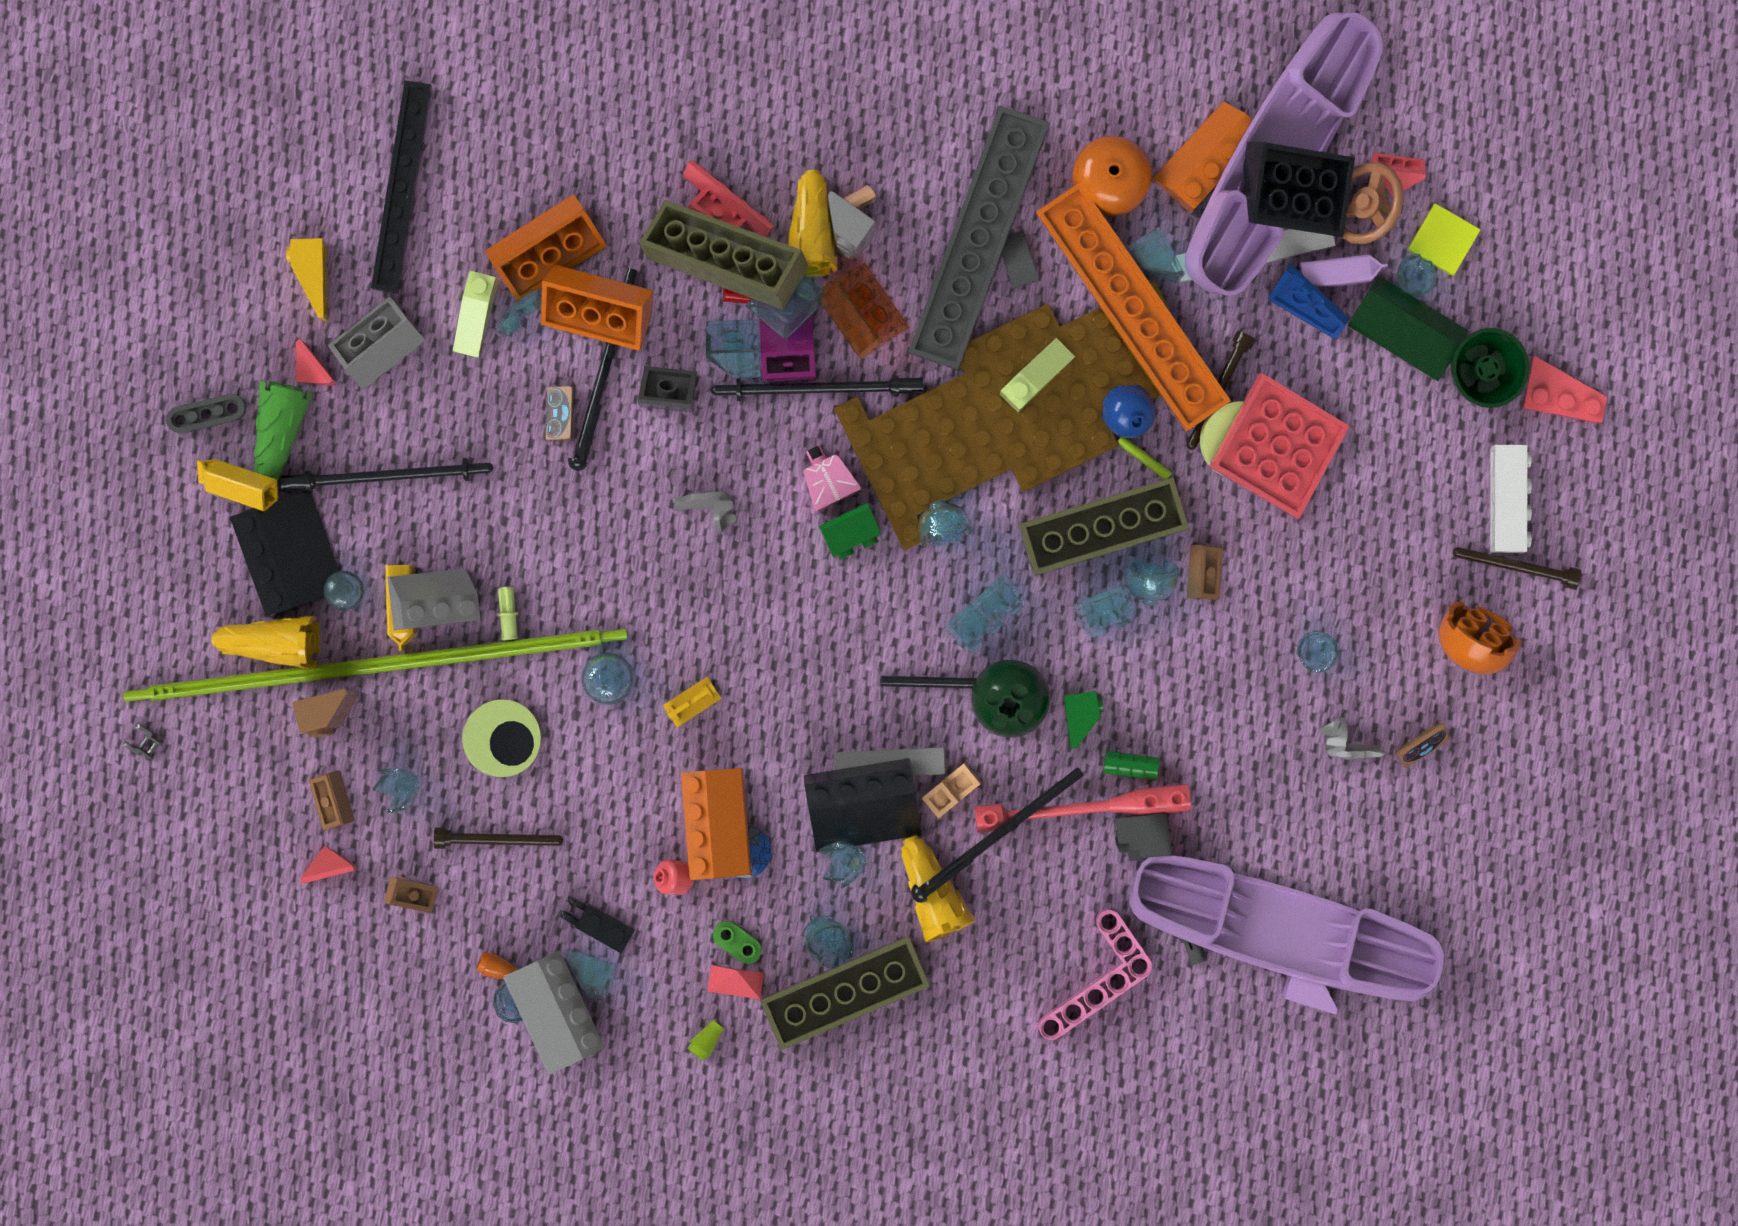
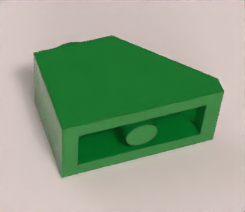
(1081, 715)

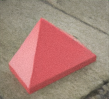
(1408, 169)
(309, 368)
(327, 864)
(736, 982)

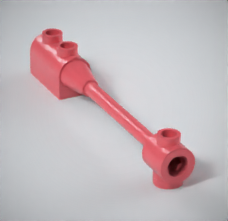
(1138, 802)

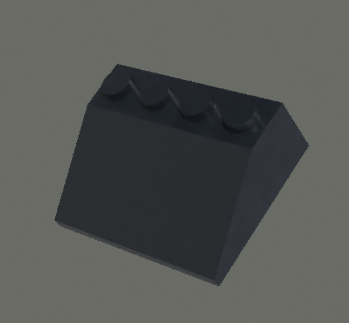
(1297, 188)
(286, 553)
(863, 804)

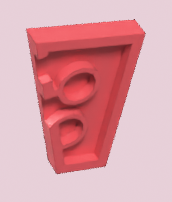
(1561, 395)

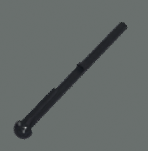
(578, 462)
(920, 893)

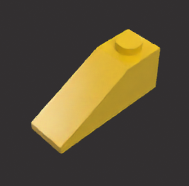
(309, 264)

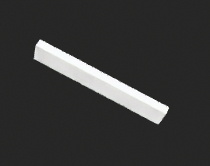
(1291, 245)

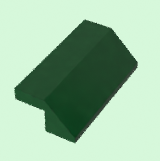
(1407, 328)

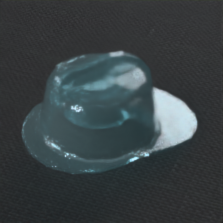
(827, 941)

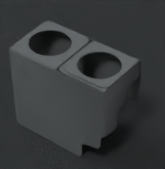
(1143, 836)

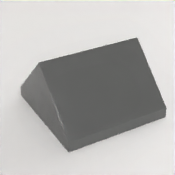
(667, 389)

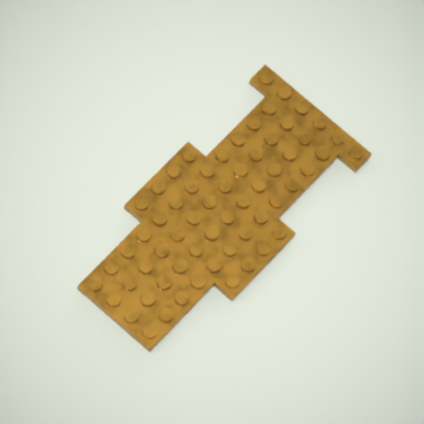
(972, 434)

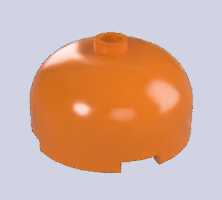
(1113, 193)
(1468, 649)

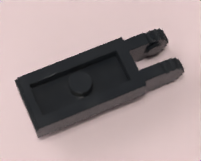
(599, 925)

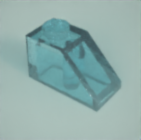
(592, 973)

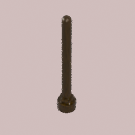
(1241, 344)
(1567, 577)
(445, 838)

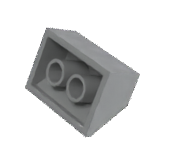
(850, 227)
(376, 343)
(432, 599)

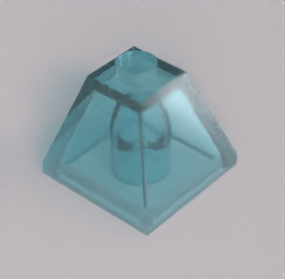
(1156, 257)
(734, 347)

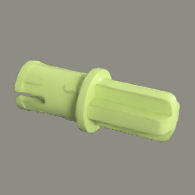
(507, 613)

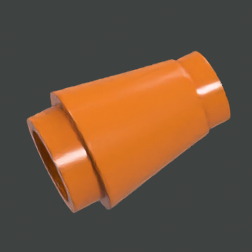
(494, 966)

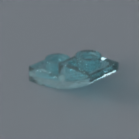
(512, 320)

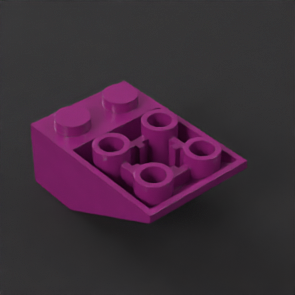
(788, 358)

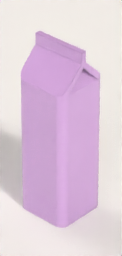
(1341, 271)

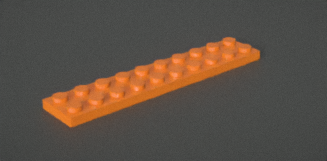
(1133, 307)

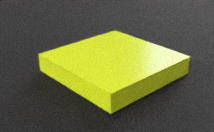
(1443, 239)

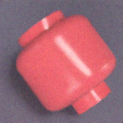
(672, 877)

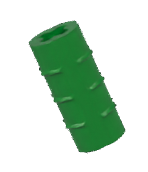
(1131, 765)

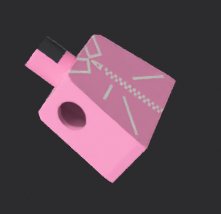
(828, 480)

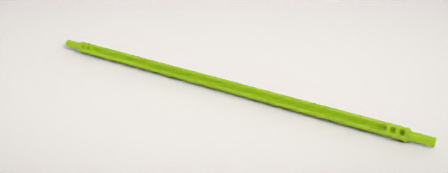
(376, 665)

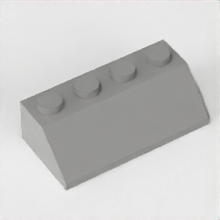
(553, 1012)

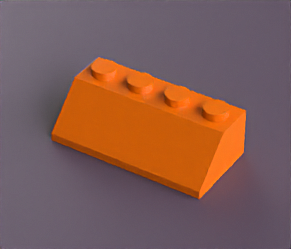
(1203, 157)
(556, 237)
(596, 307)
(716, 823)

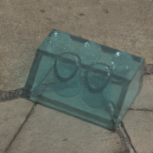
(985, 614)

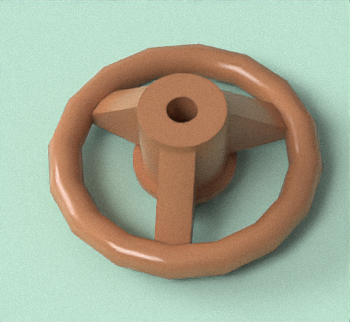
(1372, 202)

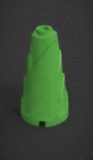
(277, 425)

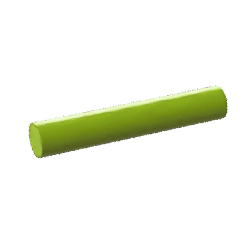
(1144, 458)

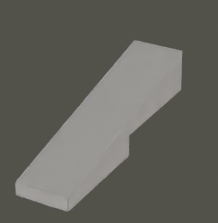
(923, 761)

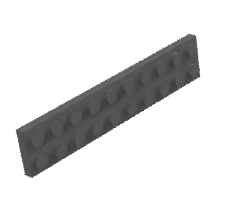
(979, 238)

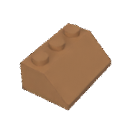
(324, 712)

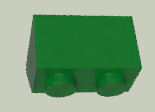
(850, 531)

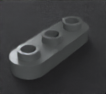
(194, 413)

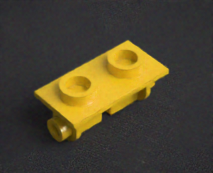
(692, 702)

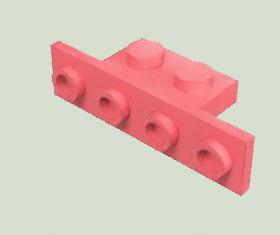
(721, 203)

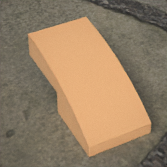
(861, 197)
(951, 790)

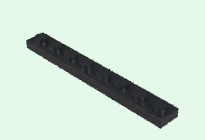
(401, 187)

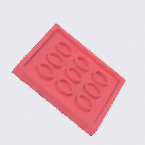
(1279, 446)

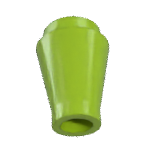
(705, 1041)

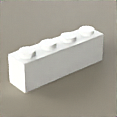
(1509, 499)

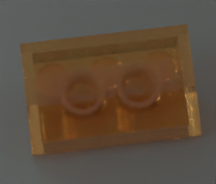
(862, 310)

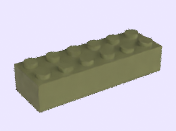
(724, 254)
(1103, 527)
(844, 992)

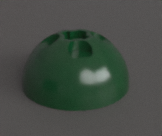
(1503, 369)
(1006, 685)

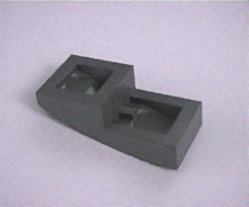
(1018, 261)

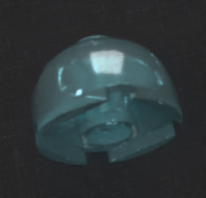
(943, 524)
(1151, 581)
(608, 678)

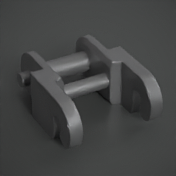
(139, 750)

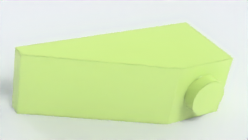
(475, 313)
(1036, 375)

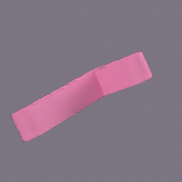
(1103, 982)

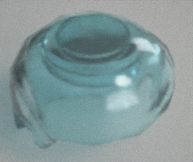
(1416, 276)
(344, 590)
(1318, 651)
(505, 1005)

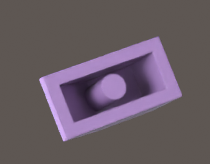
(1309, 994)

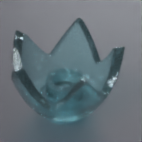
(401, 785)
(847, 862)

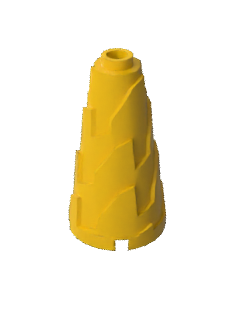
(812, 225)
(276, 641)
(945, 906)

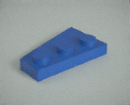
(1306, 302)

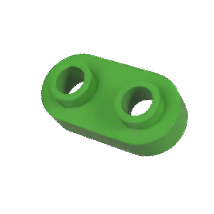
(738, 940)

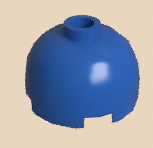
(1128, 411)

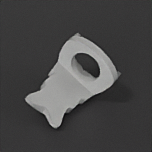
(717, 501)
(1339, 747)

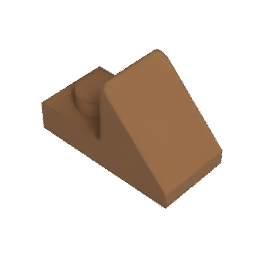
(410, 894)

